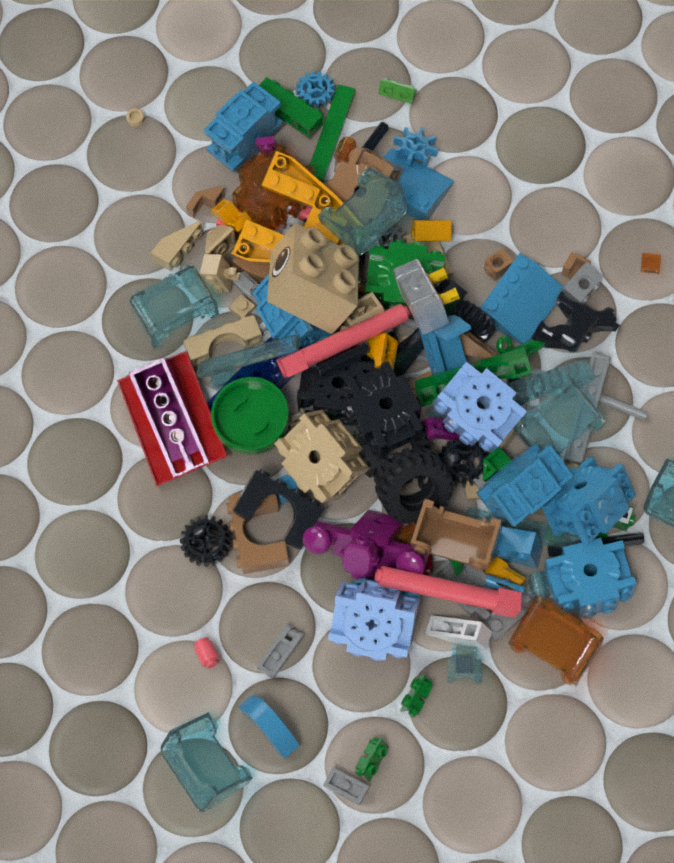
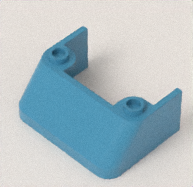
(444, 345)

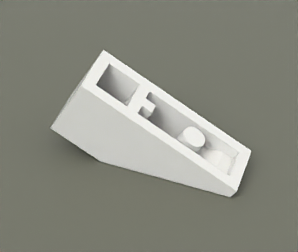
(459, 631)

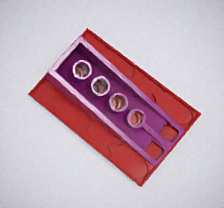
(175, 434)

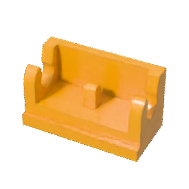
(431, 230)

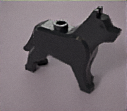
(578, 328)

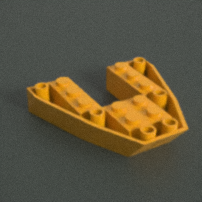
(295, 183)

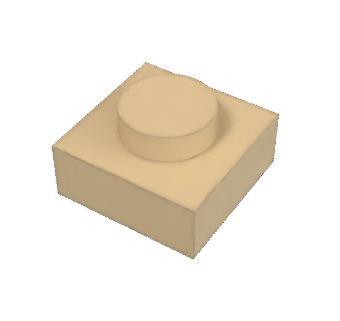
(242, 307)

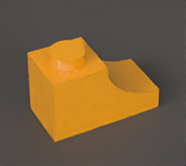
(382, 349)

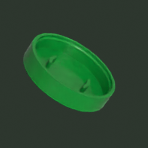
(250, 415)

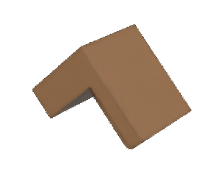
(573, 264)

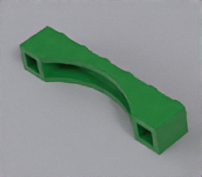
(504, 366)

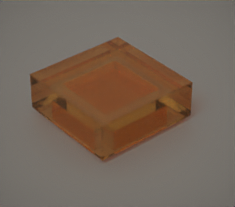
(650, 263)

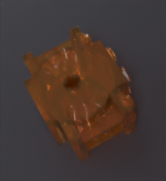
(260, 204)

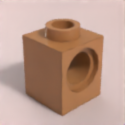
(500, 257)

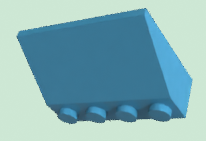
(421, 186)
(521, 299)

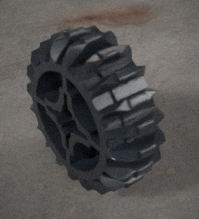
(480, 322)
(456, 449)
(213, 541)

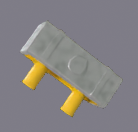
(421, 297)

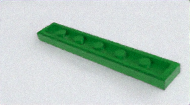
(331, 130)

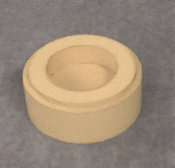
(135, 117)

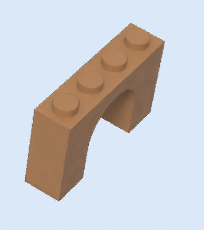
(253, 556)

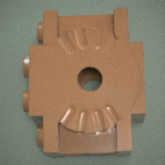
(346, 174)

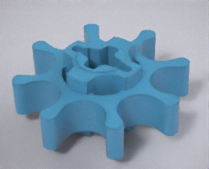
(415, 146)

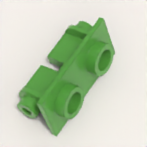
(397, 91)

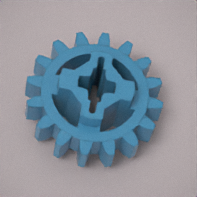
(315, 89)

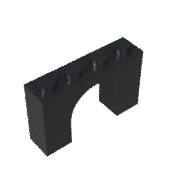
(304, 511)

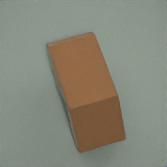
(208, 197)

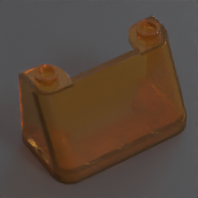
(557, 639)

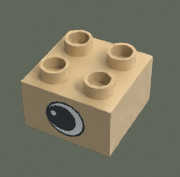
(313, 278)

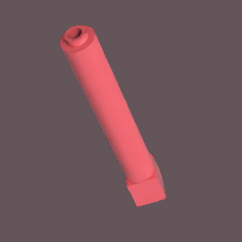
(343, 340)
(501, 602)

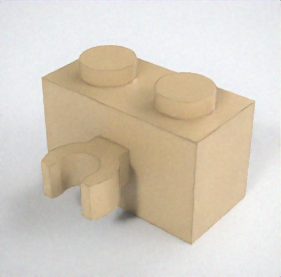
(218, 273)

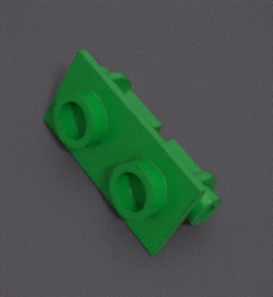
(419, 688)
(368, 766)

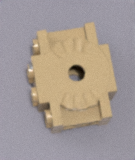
(335, 451)

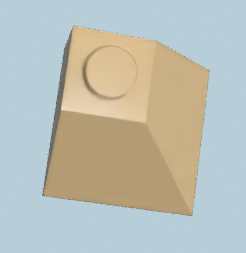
(220, 240)

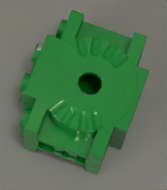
(383, 261)

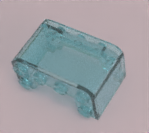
(172, 303)

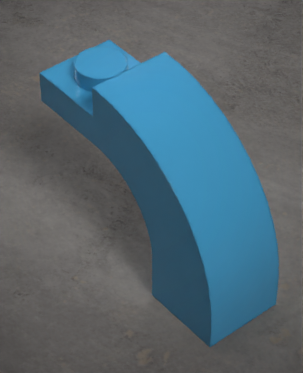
(269, 725)

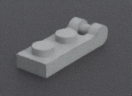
(280, 651)

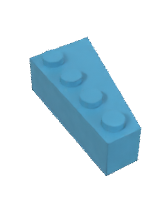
(519, 547)

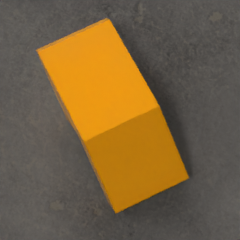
(229, 215)

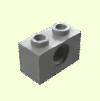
(589, 277)

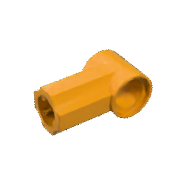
(501, 570)

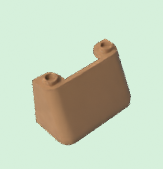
(455, 536)

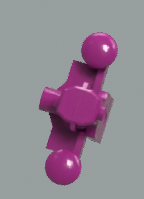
(361, 545)

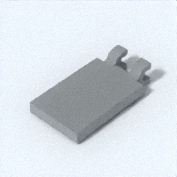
(468, 576)

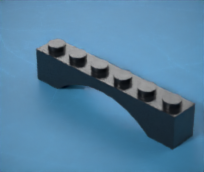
(412, 346)

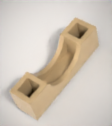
(243, 331)

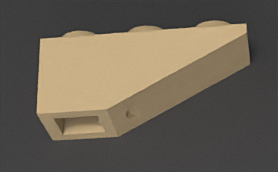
(174, 246)

